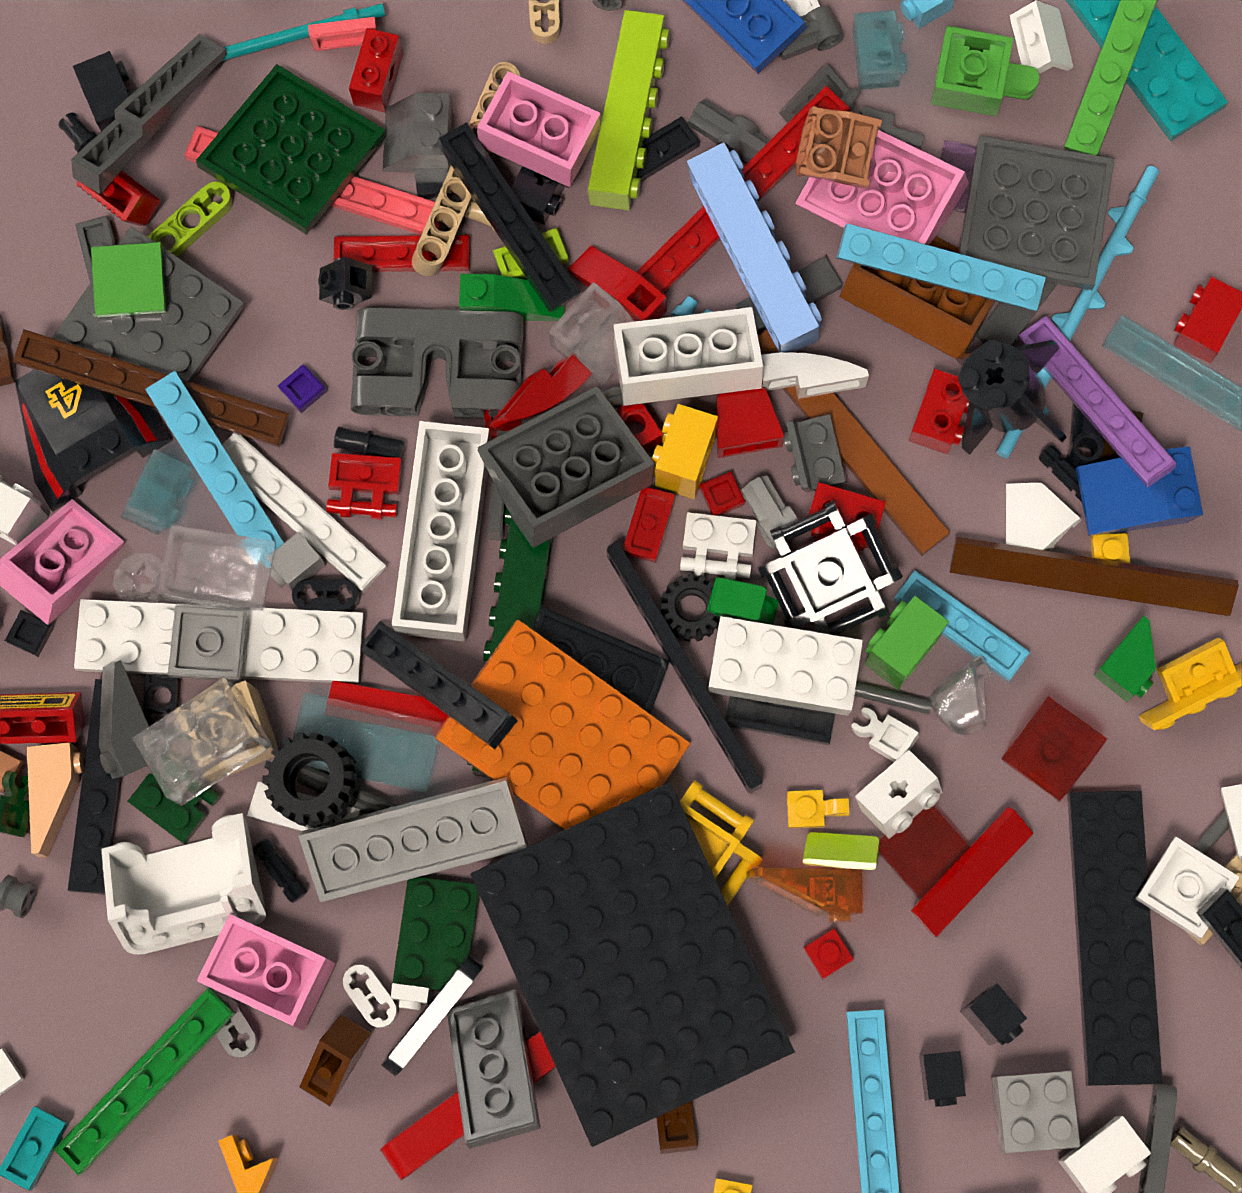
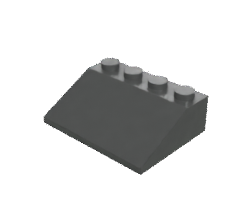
(566, 466)

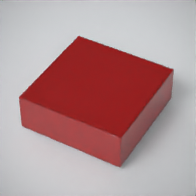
(722, 494)

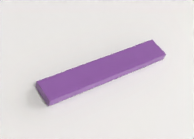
(1101, 405)

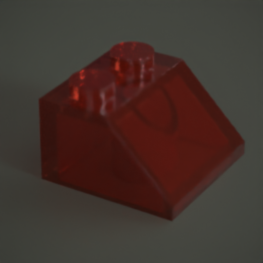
(1054, 749)

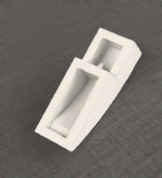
(811, 374)

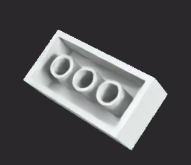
(688, 356)
(785, 666)

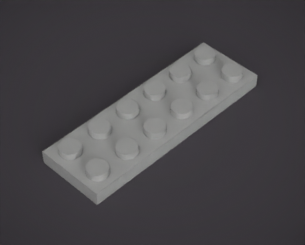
(413, 839)

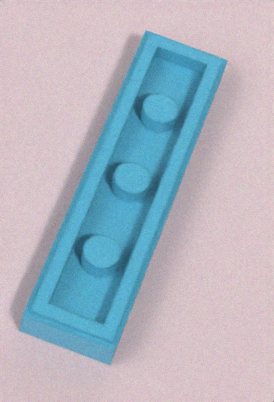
(966, 627)

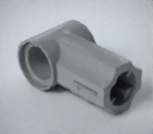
(767, 507)

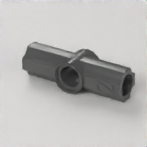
(720, 127)

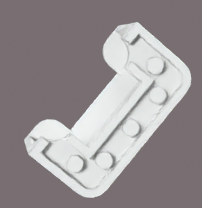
(182, 890)

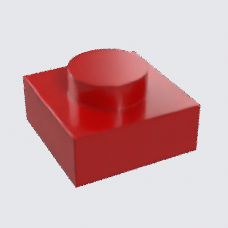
(828, 954)

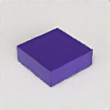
(302, 388)

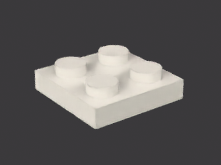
(1183, 884)

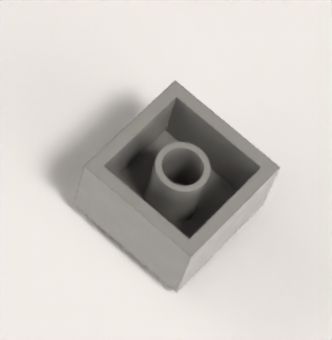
(1035, 1112)

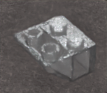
(589, 332)

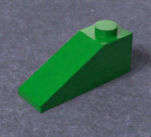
(503, 293)

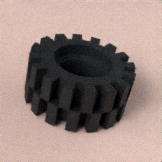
(669, 608)

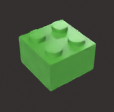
(910, 637)

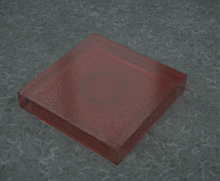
(923, 851)

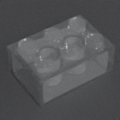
(202, 741)

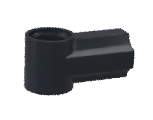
(1083, 435)

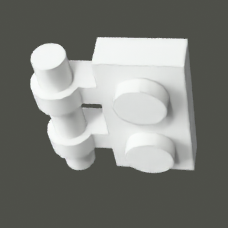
(718, 535)

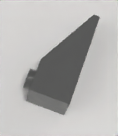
(119, 722)

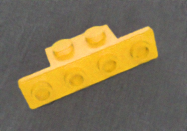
(1193, 683)

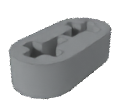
(243, 1027)

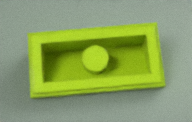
(841, 851)

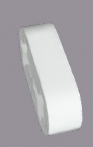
(363, 1002)

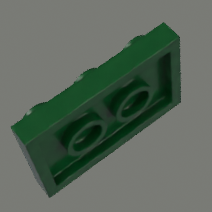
(434, 931)

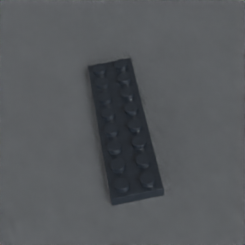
(1113, 939)

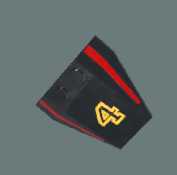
(80, 432)

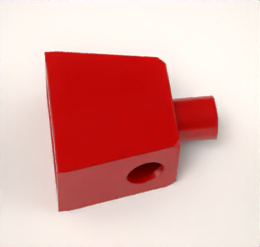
(746, 423)

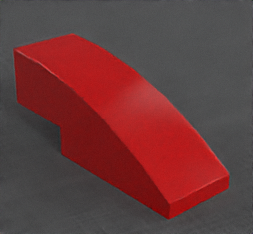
(542, 391)

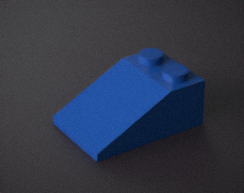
(1120, 501)

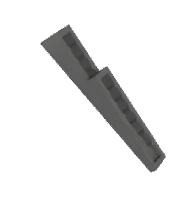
(145, 113)

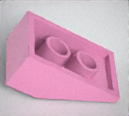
(58, 561)
(266, 972)

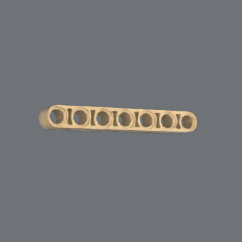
(444, 209)

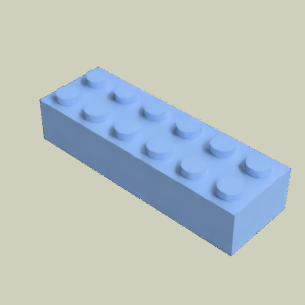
(752, 248)

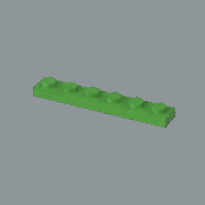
(1110, 76)

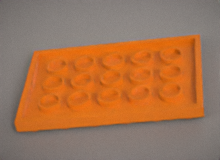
(575, 735)

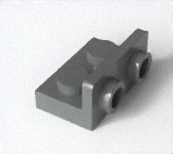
(815, 453)

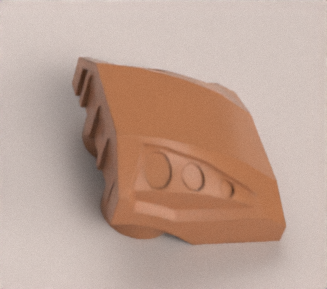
(837, 146)

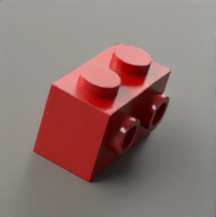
(940, 413)
(851, 506)

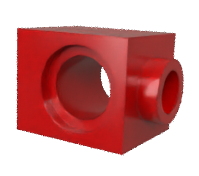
(651, 435)

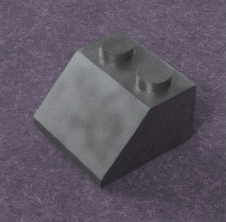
(413, 132)

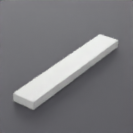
(304, 515)

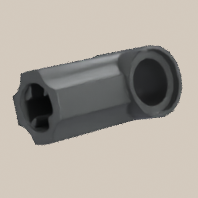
(821, 33)

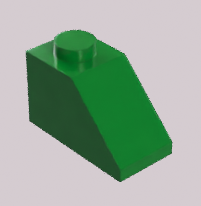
(1130, 663)

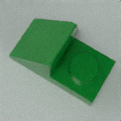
(742, 601)

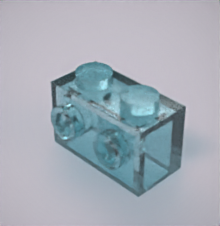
(877, 50)
(156, 493)

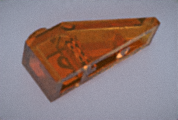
(817, 890)

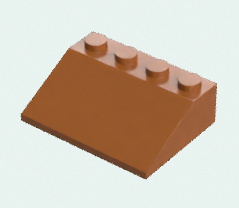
(924, 310)

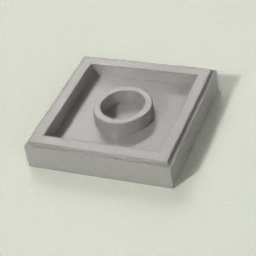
(207, 643)

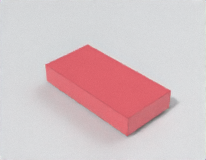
(340, 33)

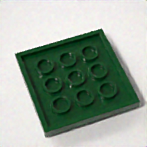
(291, 148)

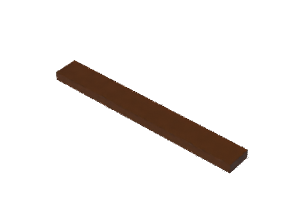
(131, 380)
(1093, 576)

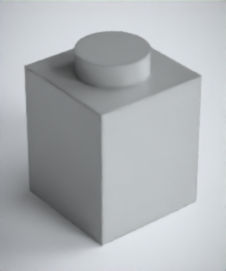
(295, 562)

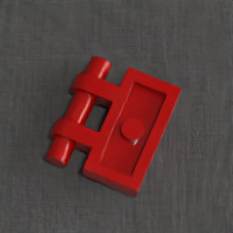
(368, 475)

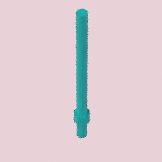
(297, 33)

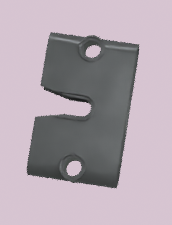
(412, 338)

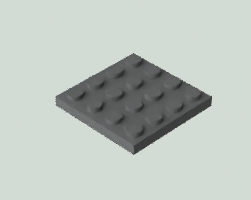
(1037, 210)
(164, 342)

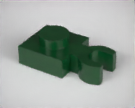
(13, 808)

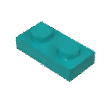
(32, 1148)

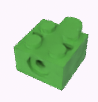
(977, 72)

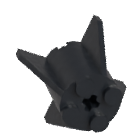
(1005, 389)

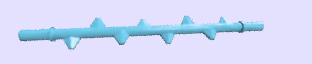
(1091, 299)

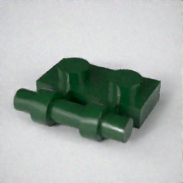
(172, 817)

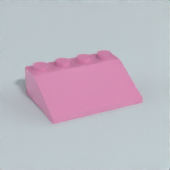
(906, 195)

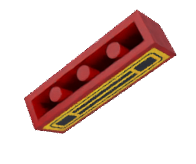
(41, 717)

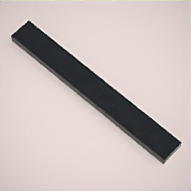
(683, 668)

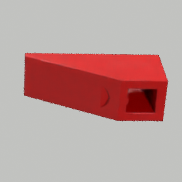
(623, 284)

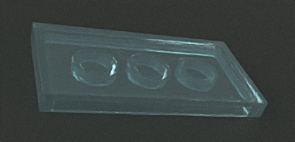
(384, 743)

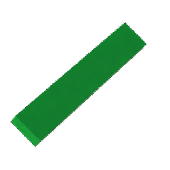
(144, 1081)

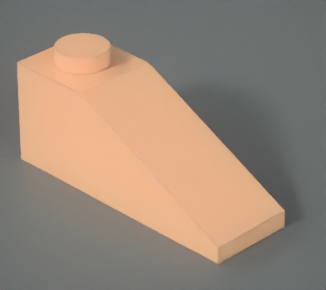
(52, 786)

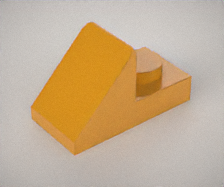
(246, 1178)

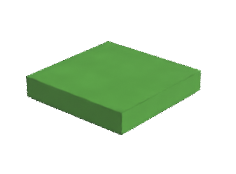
(128, 279)

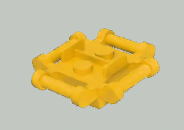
(717, 843)

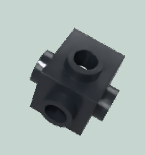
(345, 283)

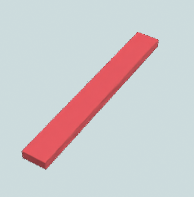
(358, 197)

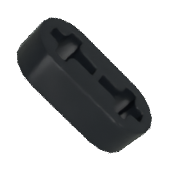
(326, 587)

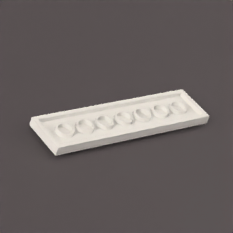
(276, 646)

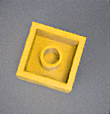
(685, 451)

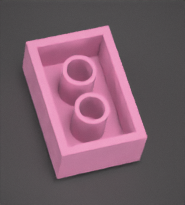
(539, 129)

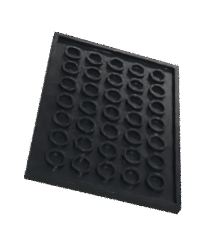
(631, 964)

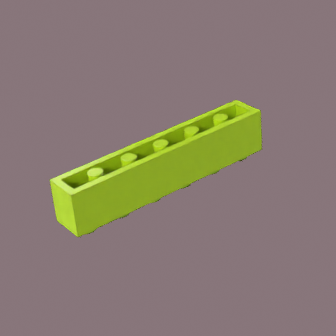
(627, 110)

